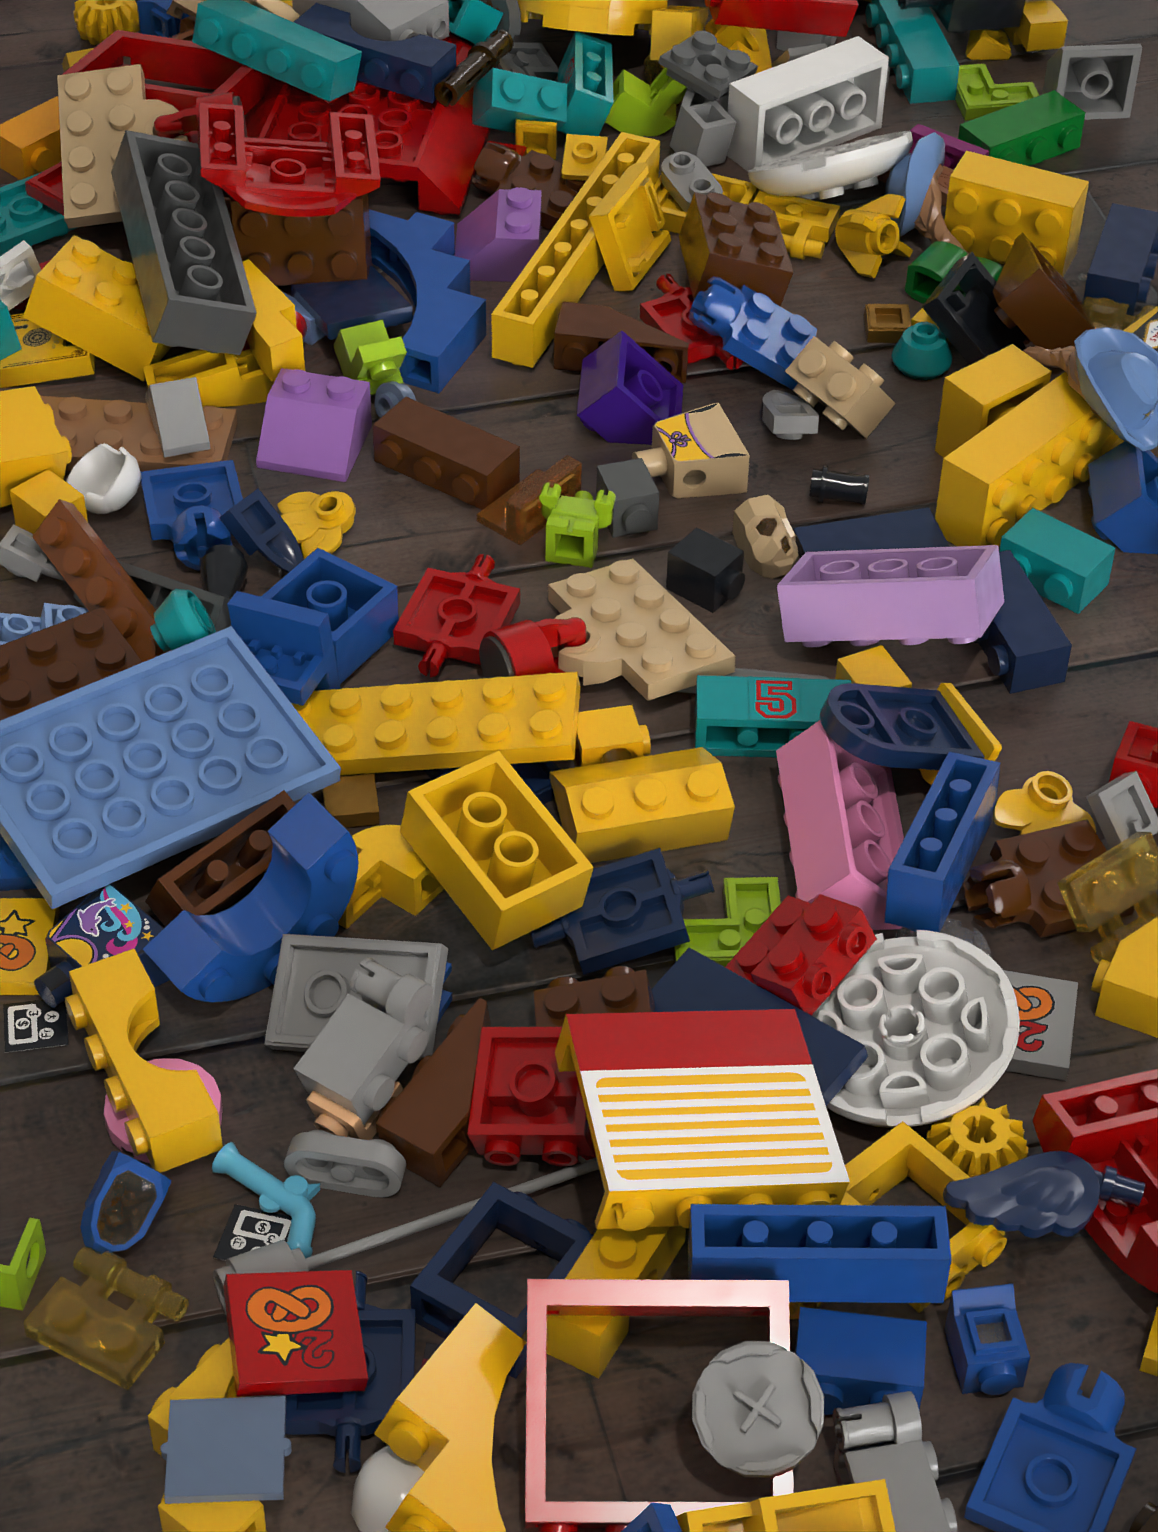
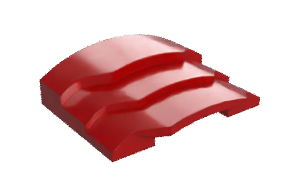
(288, 174)
(1118, 1128)

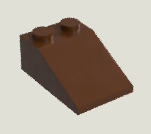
(1038, 299)

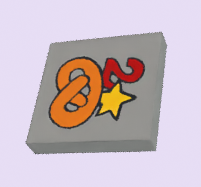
(1046, 1025)

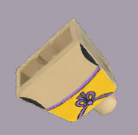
(698, 454)

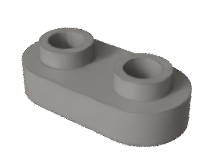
(686, 174)
(346, 1163)

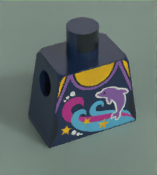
(93, 931)

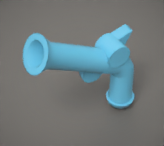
(289, 1196)

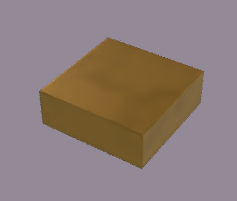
(886, 322)
(353, 800)

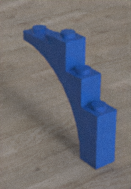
(446, 317)

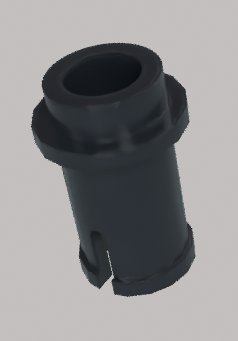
(838, 485)

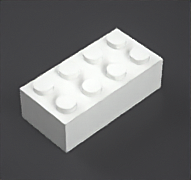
(808, 103)

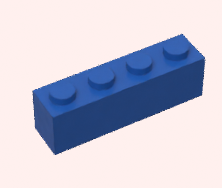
(942, 843)
(825, 1250)

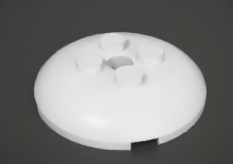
(832, 169)
(952, 1004)

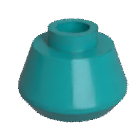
(922, 352)
(180, 620)

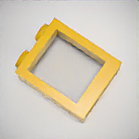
(907, 1154)

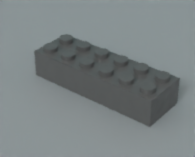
(182, 246)

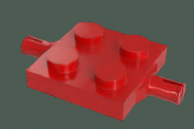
(671, 316)
(454, 613)

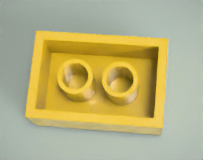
(1000, 199)
(95, 305)
(495, 849)

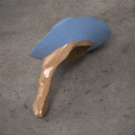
(917, 182)
(1115, 378)

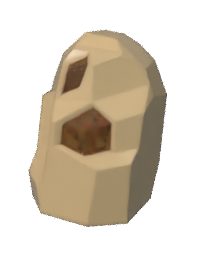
(765, 536)

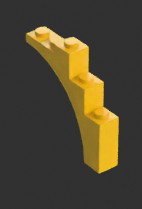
(448, 1429)

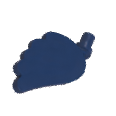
(1041, 1194)

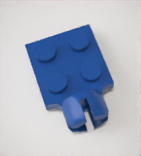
(752, 327)
(187, 504)
(1055, 1460)

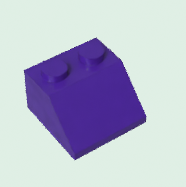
(626, 392)

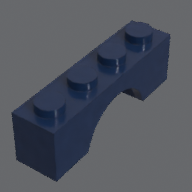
(400, 66)

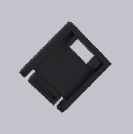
(970, 317)

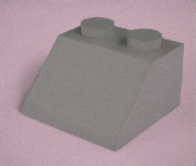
(1096, 78)

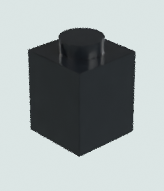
(705, 570)

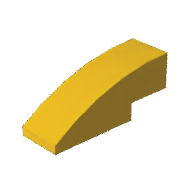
(1041, 26)
(274, 331)
(221, 377)
(830, 1509)

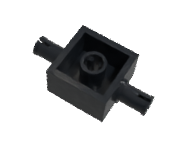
(969, 15)

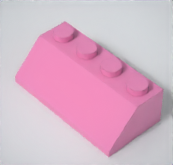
(839, 823)

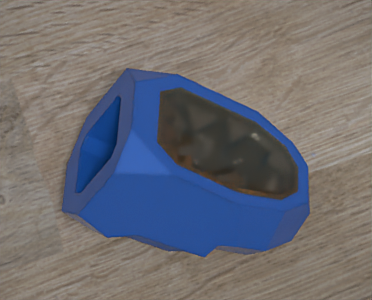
(122, 1203)

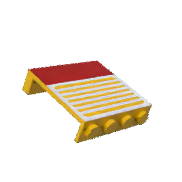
(701, 1112)

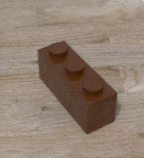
(446, 453)
(221, 869)

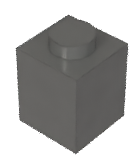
(635, 493)

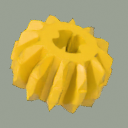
(101, 18)
(979, 1138)

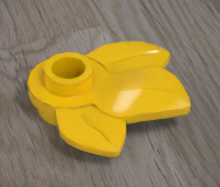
(318, 519)
(1039, 805)

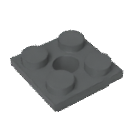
(706, 65)

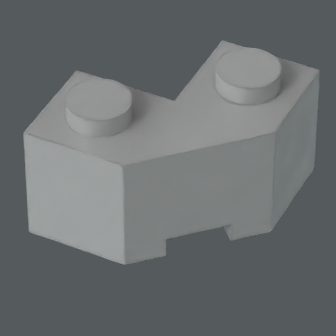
(703, 128)

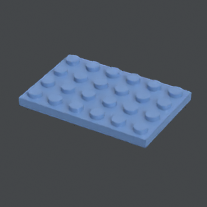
(150, 765)

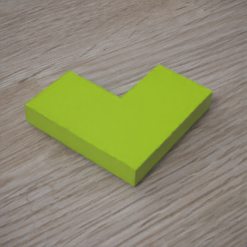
(980, 96)
(746, 907)

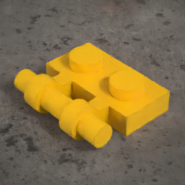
(805, 219)

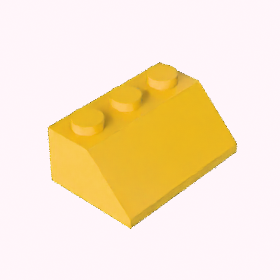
(644, 804)

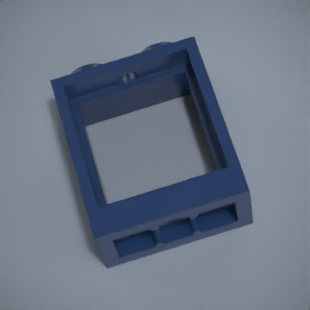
(443, 1304)

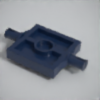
(627, 912)
(390, 1364)

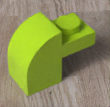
(644, 107)
(369, 354)

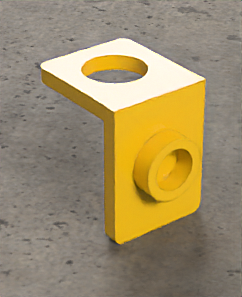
(582, 155)

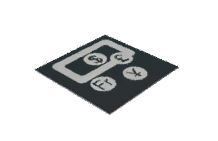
(34, 1025)
(250, 1230)

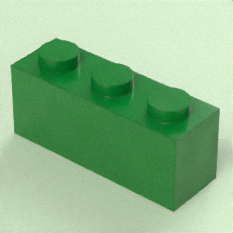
(1028, 130)

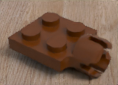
(506, 169)
(1025, 878)

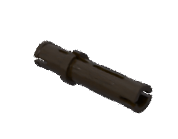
(479, 62)

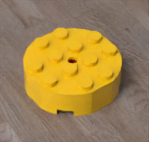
(593, 16)

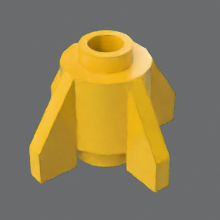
(870, 233)

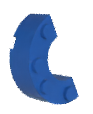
(299, 894)

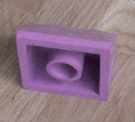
(501, 234)
(314, 424)

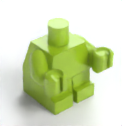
(574, 524)

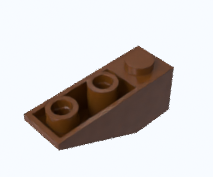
(587, 326)
(433, 1110)

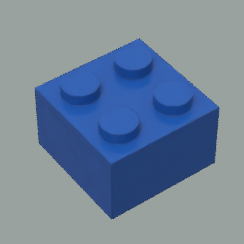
(358, 605)

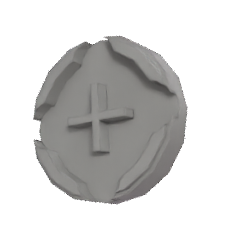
(758, 1409)

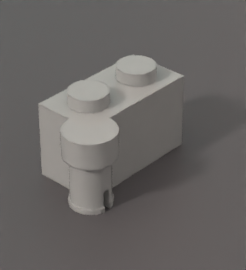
(368, 1040)
(887, 1444)

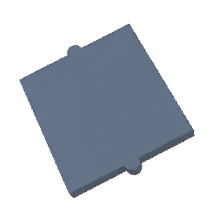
(226, 1450)

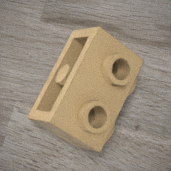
(848, 393)

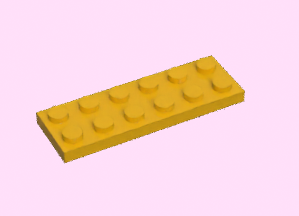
(446, 722)

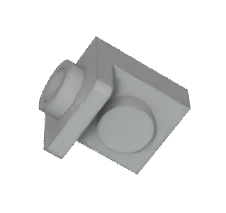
(1123, 809)

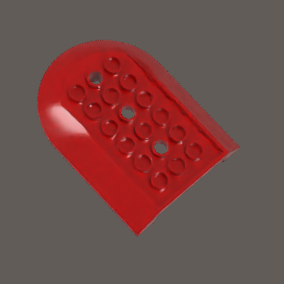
(412, 136)

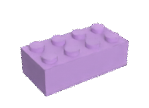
(891, 595)

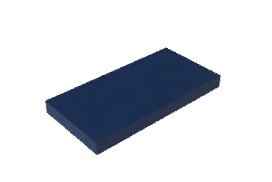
(704, 985)

